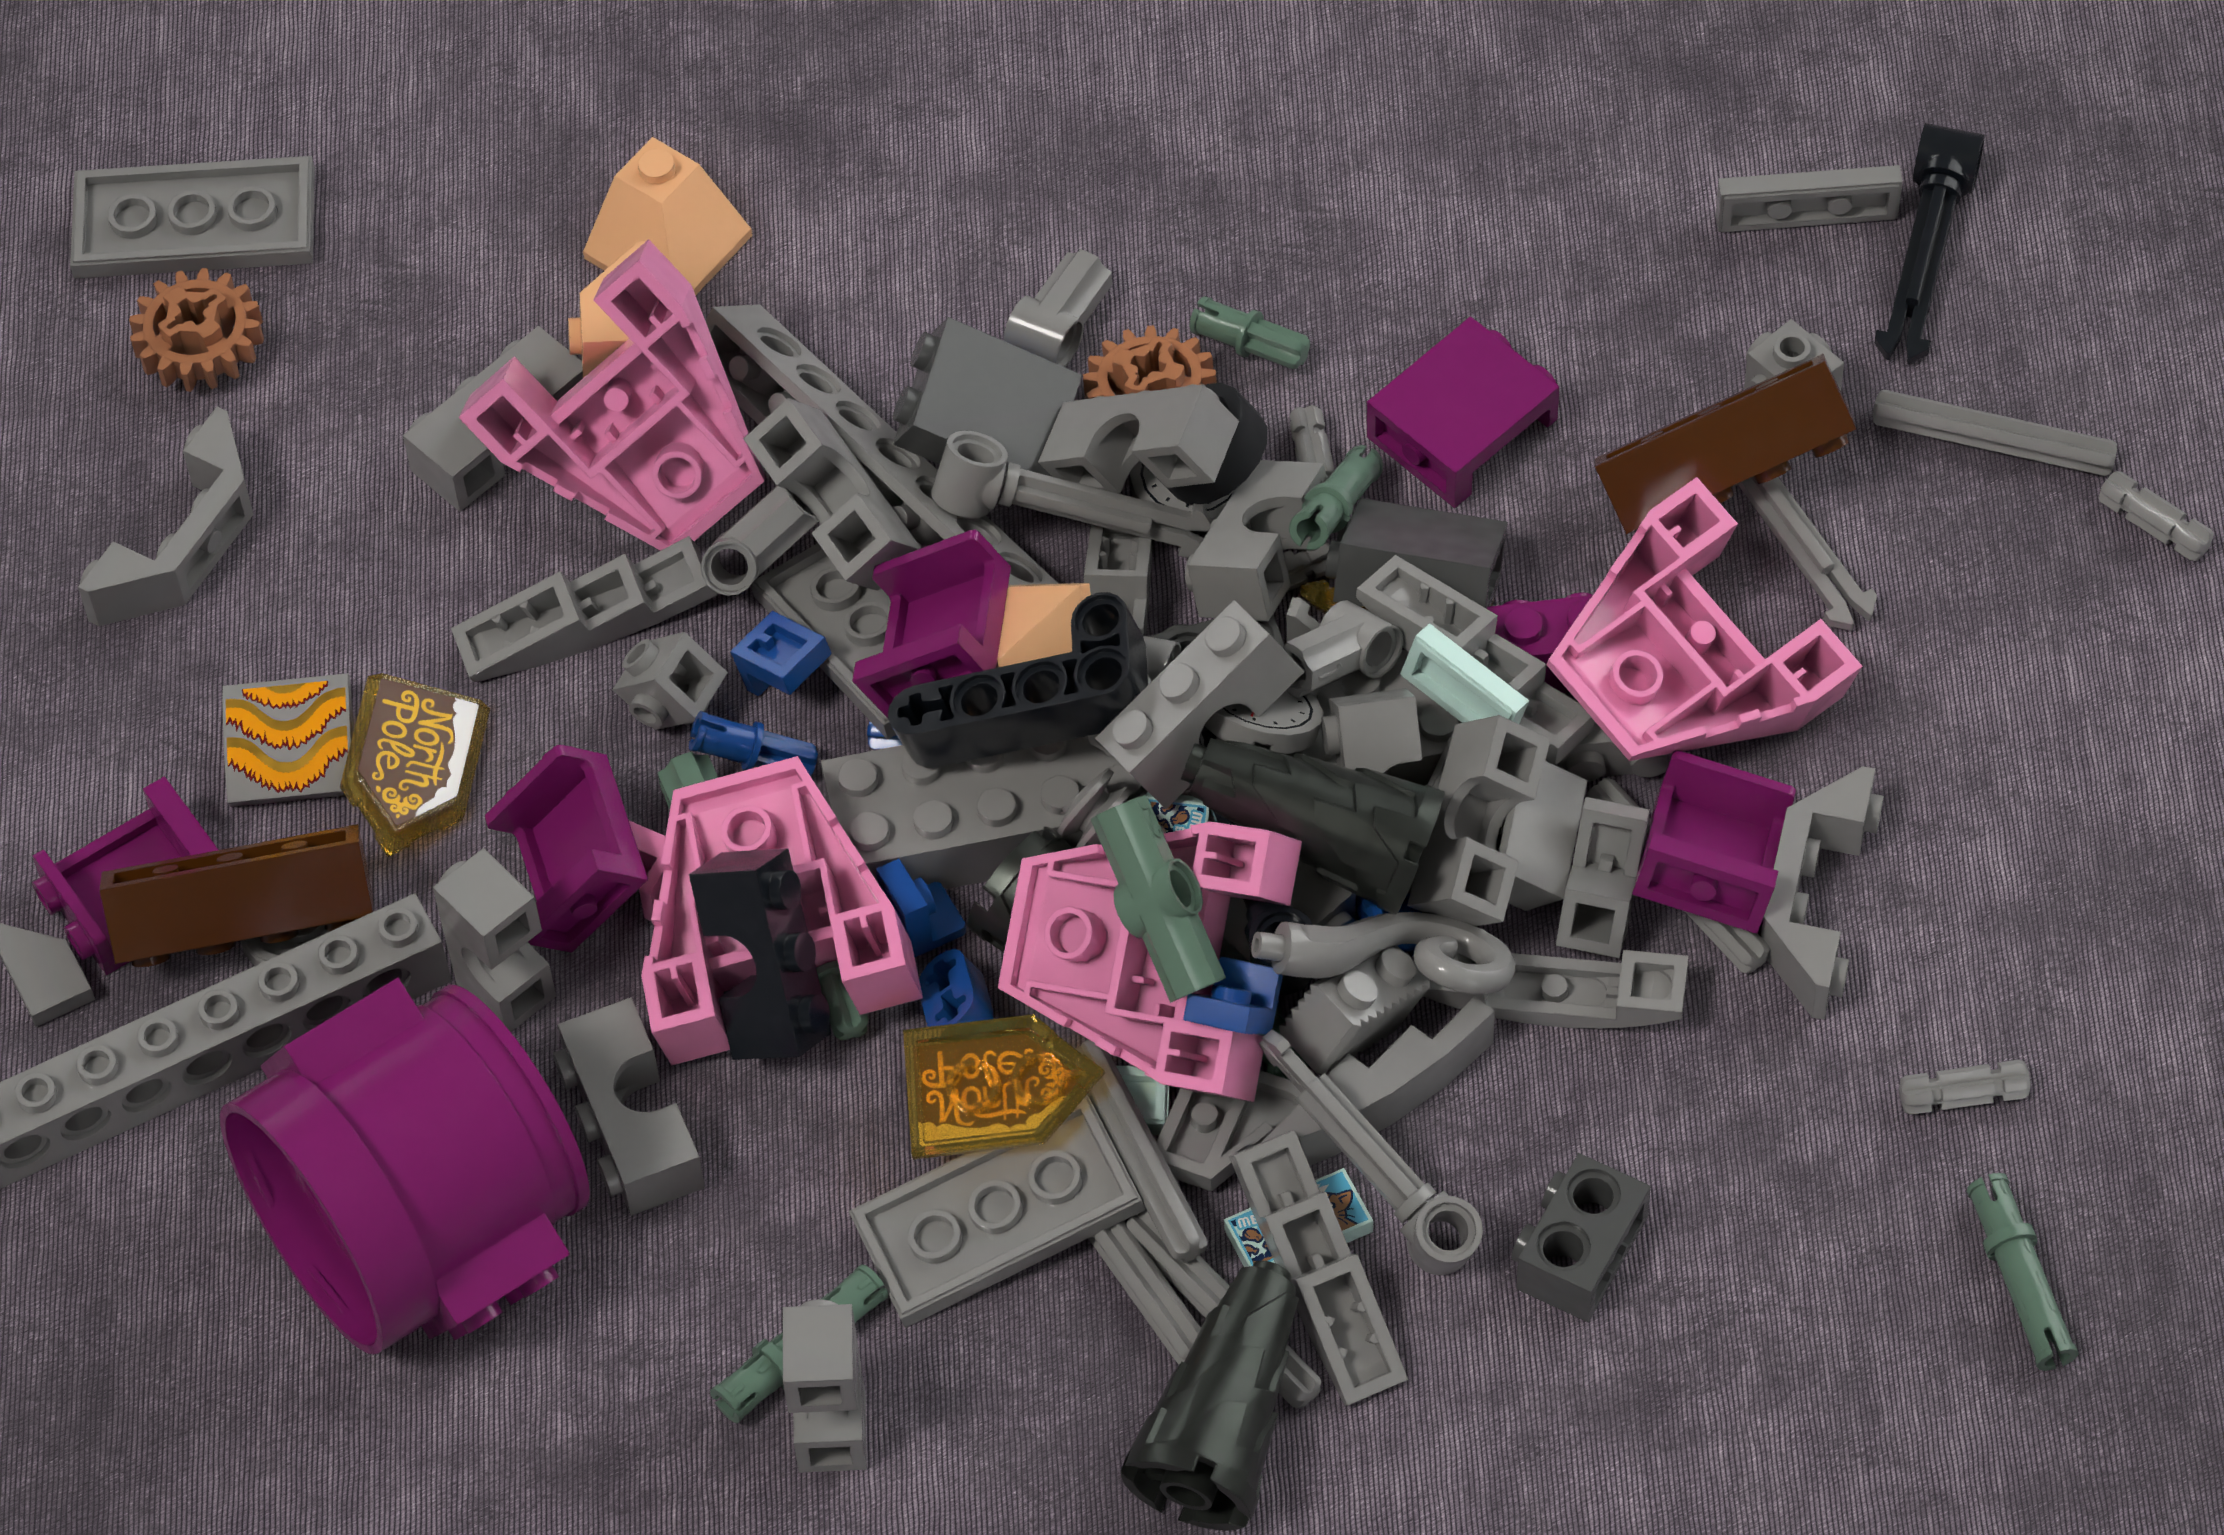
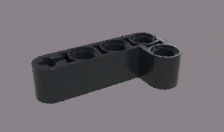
(1029, 700)

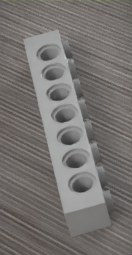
(772, 365)
(209, 1037)

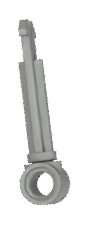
(977, 476)
(1809, 552)
(1381, 1165)

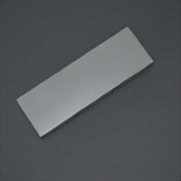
(1808, 198)

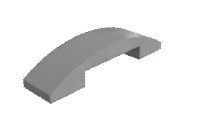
(1584, 993)

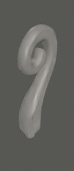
(1332, 950)

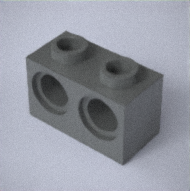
(1593, 1240)

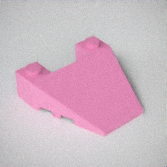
(643, 433)
(1669, 665)
(839, 899)
(1091, 975)

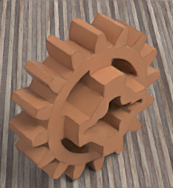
(196, 329)
(1147, 365)

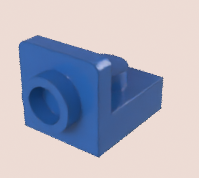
(779, 655)
(922, 908)
(1240, 1002)

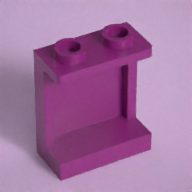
(1459, 408)
(940, 616)
(1714, 841)
(571, 843)
(73, 883)

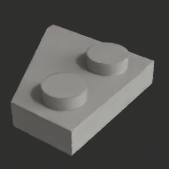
(1210, 1128)

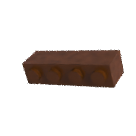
(1730, 441)
(236, 896)

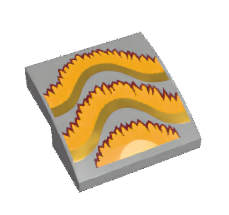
(286, 739)

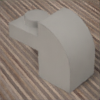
(1602, 877)

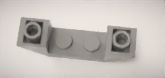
(133, 585)
(1824, 820)

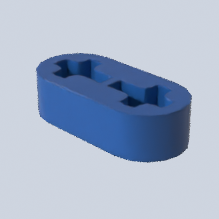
(954, 991)

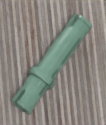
(1334, 499)
(2012, 1246)
(764, 1370)

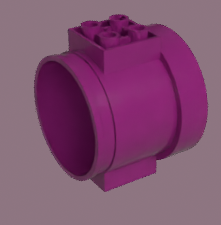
(408, 1165)

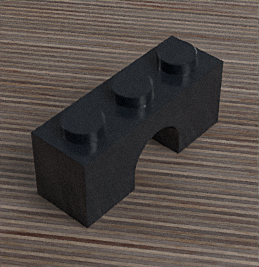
(759, 904)

